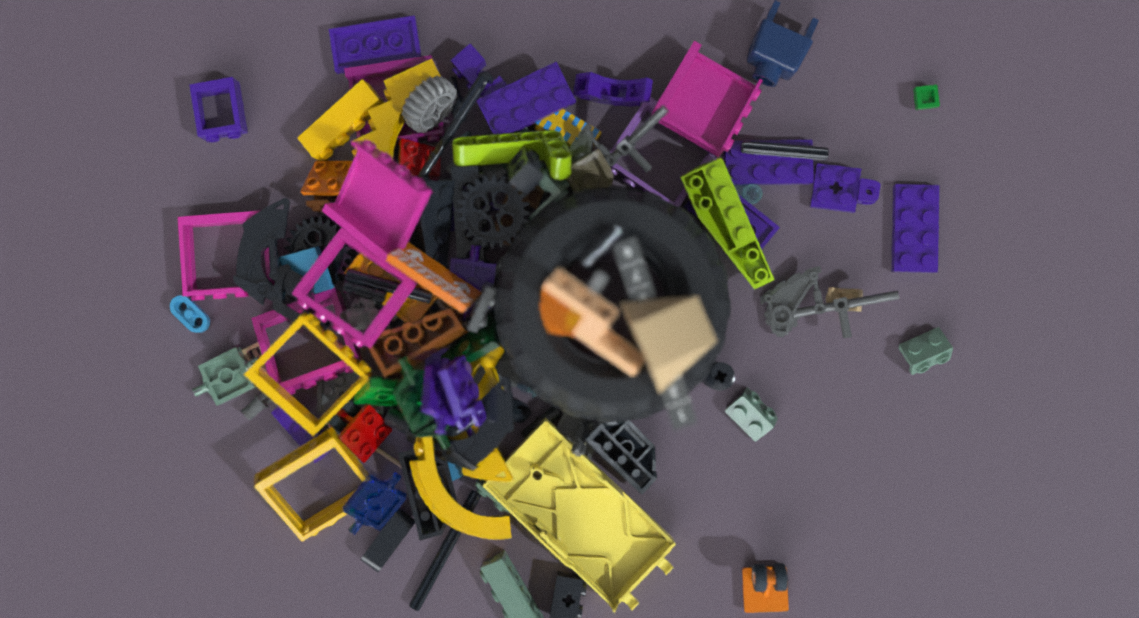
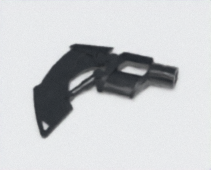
(260, 233)
(472, 450)

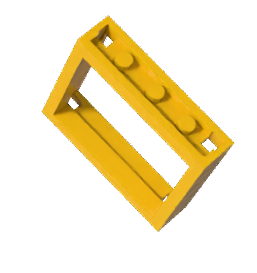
(286, 400)
(294, 460)

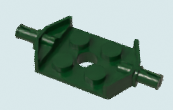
(407, 393)

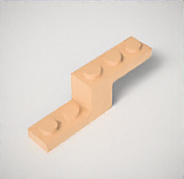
(596, 320)

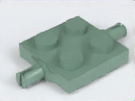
(225, 376)

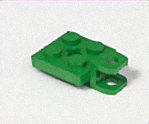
(379, 392)

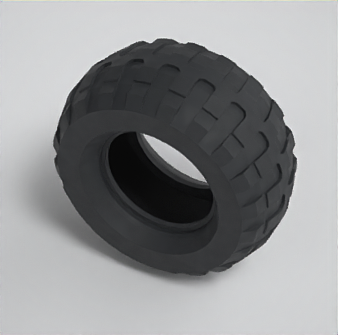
(554, 239)

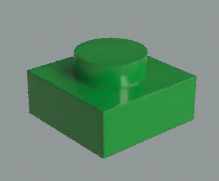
(926, 97)

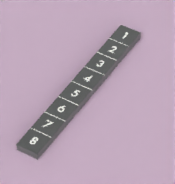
(640, 289)

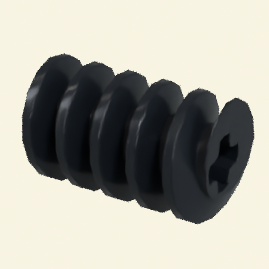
(724, 381)

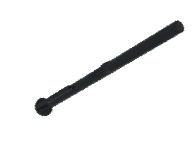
(461, 112)

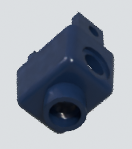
(778, 50)

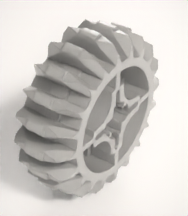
(429, 104)

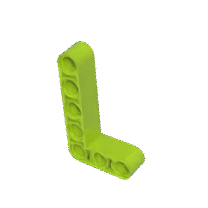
(503, 147)

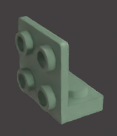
(555, 187)

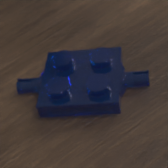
(374, 502)

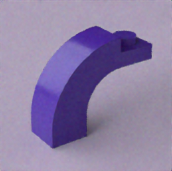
(612, 91)

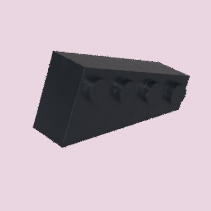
(433, 226)

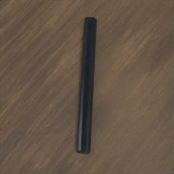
(441, 557)

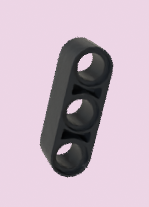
(388, 540)

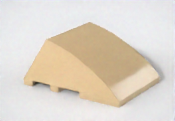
(669, 334)

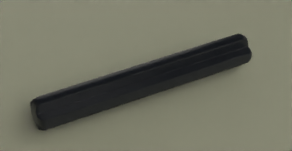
(784, 150)
(386, 285)

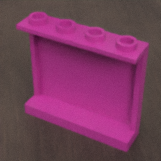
(707, 102)
(378, 201)

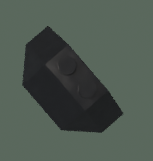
(626, 452)
(426, 522)

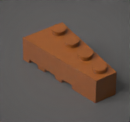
(416, 341)

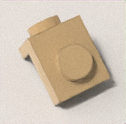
(836, 293)

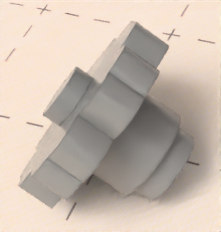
(361, 314)

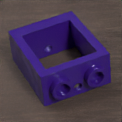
(213, 88)

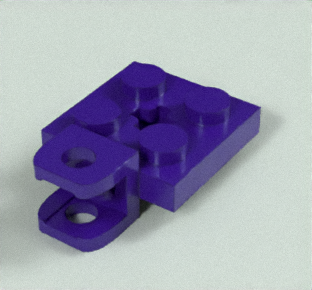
(852, 191)
(462, 393)

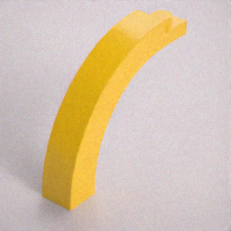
(444, 507)

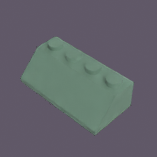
(509, 587)

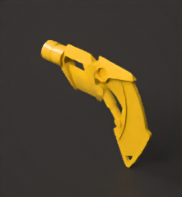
(494, 463)

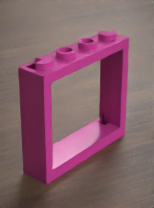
(187, 254)
(339, 325)
(307, 380)

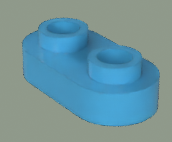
(190, 314)

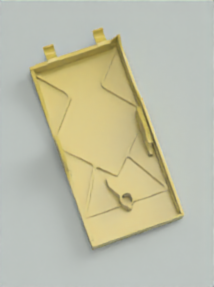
(582, 515)

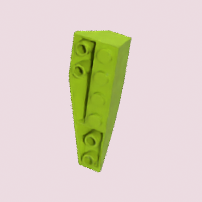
(726, 220)

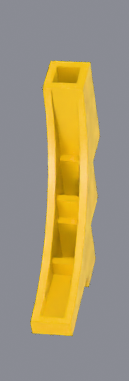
(388, 118)

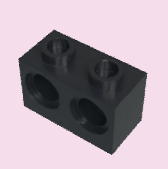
(525, 170)

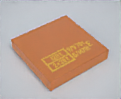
(557, 315)

